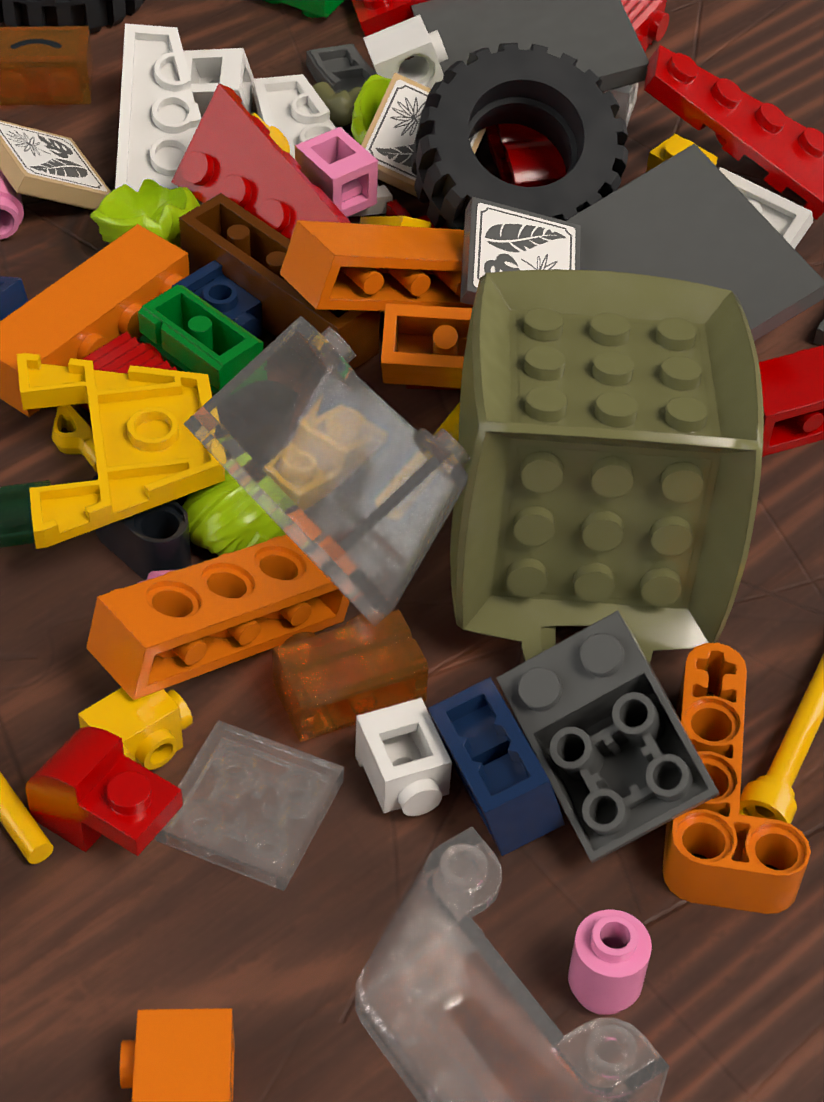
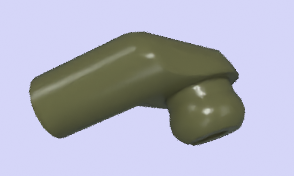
(340, 104)

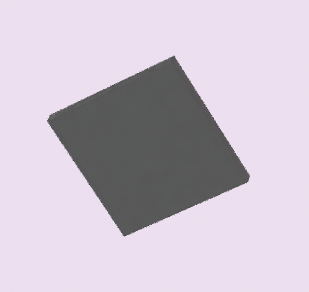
(587, 30)
(700, 229)

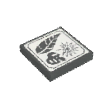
(513, 240)

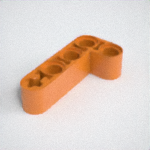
(732, 842)

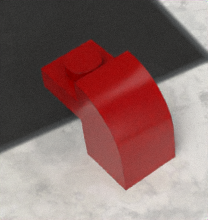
(99, 791)

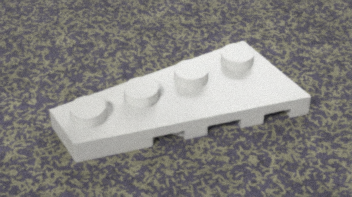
(155, 107)
(301, 115)

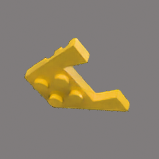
(138, 440)

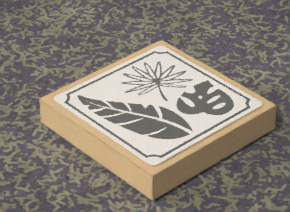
(395, 129)
(48, 167)

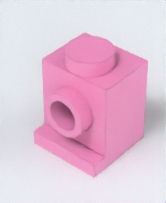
(340, 169)

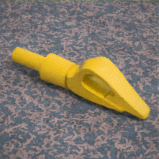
(75, 442)

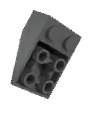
(607, 736)

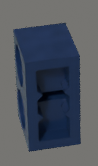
(497, 766)

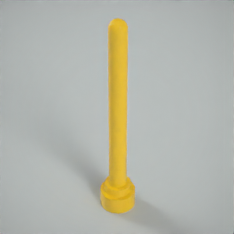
(772, 793)

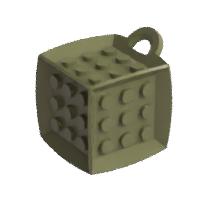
(606, 457)

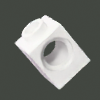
(407, 39)

